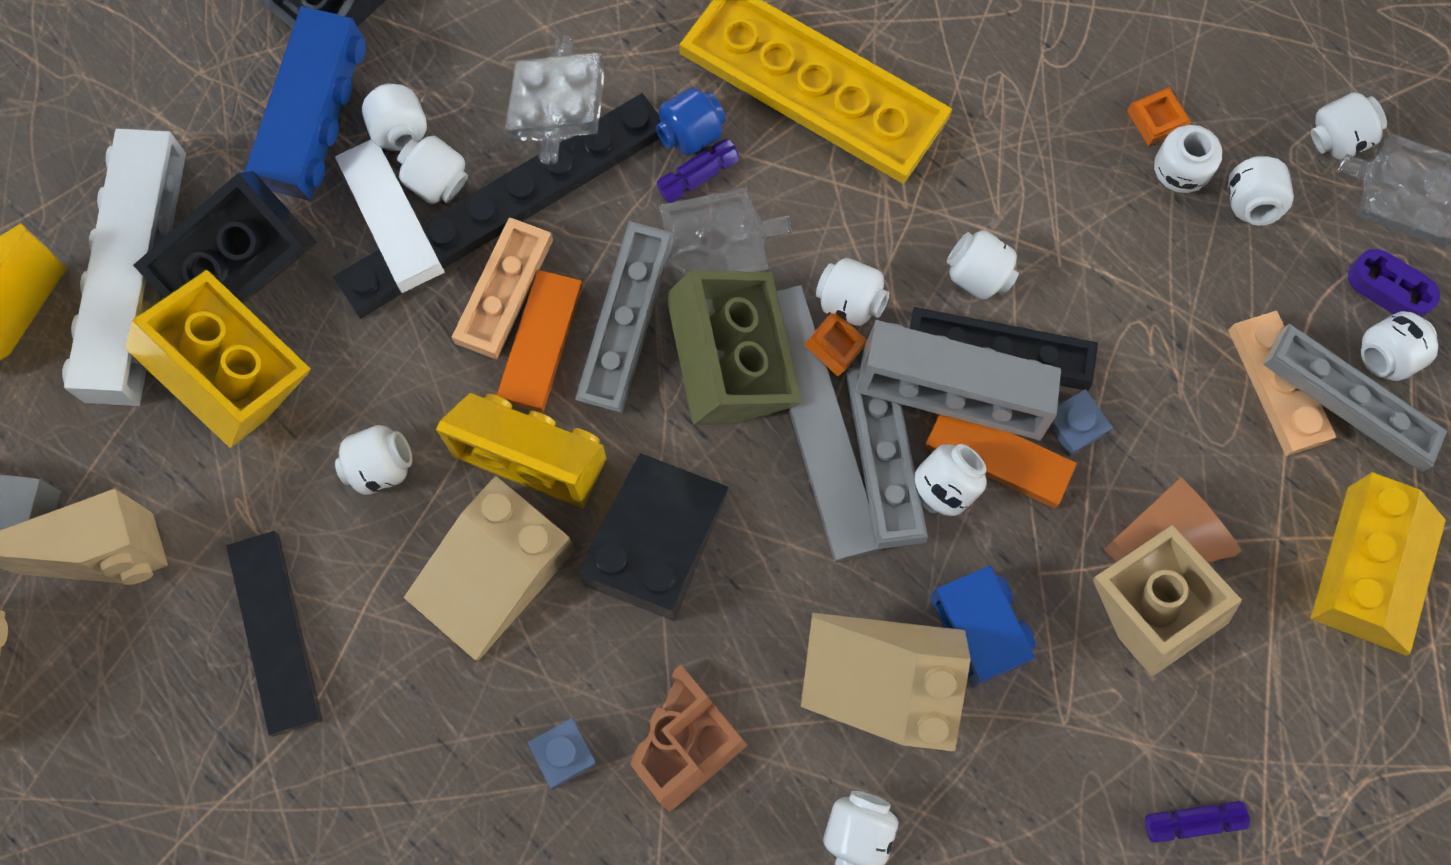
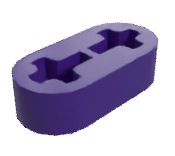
(1393, 283)

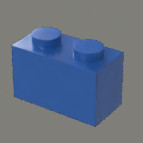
(993, 634)

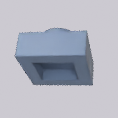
(1079, 423)
(562, 753)

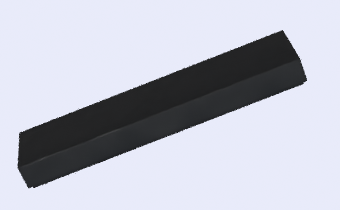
(1072, 355)
(274, 634)

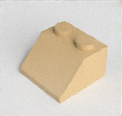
(1165, 600)

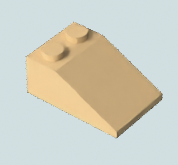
(89, 540)
(489, 568)
(888, 678)

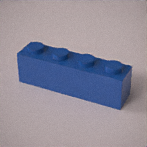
(307, 103)

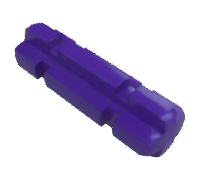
(697, 170)
(1197, 821)

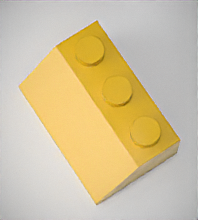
(216, 357)
(524, 447)
(1380, 563)

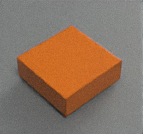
(1158, 115)
(836, 343)

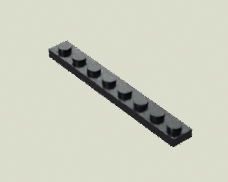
(514, 195)

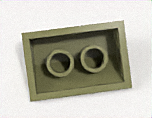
(732, 346)

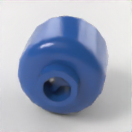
(690, 121)

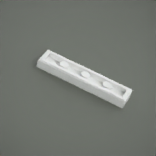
(389, 215)

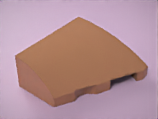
(1189, 515)
(685, 743)

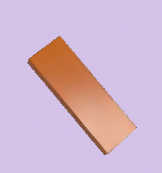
(540, 340)
(1009, 458)

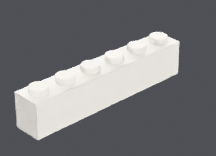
(133, 217)

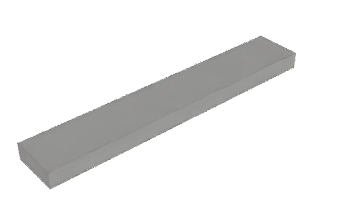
(825, 441)

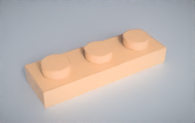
(502, 288)
(1295, 416)

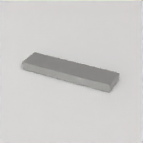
(625, 317)
(1355, 398)
(887, 468)

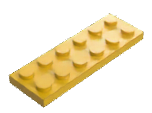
(817, 83)

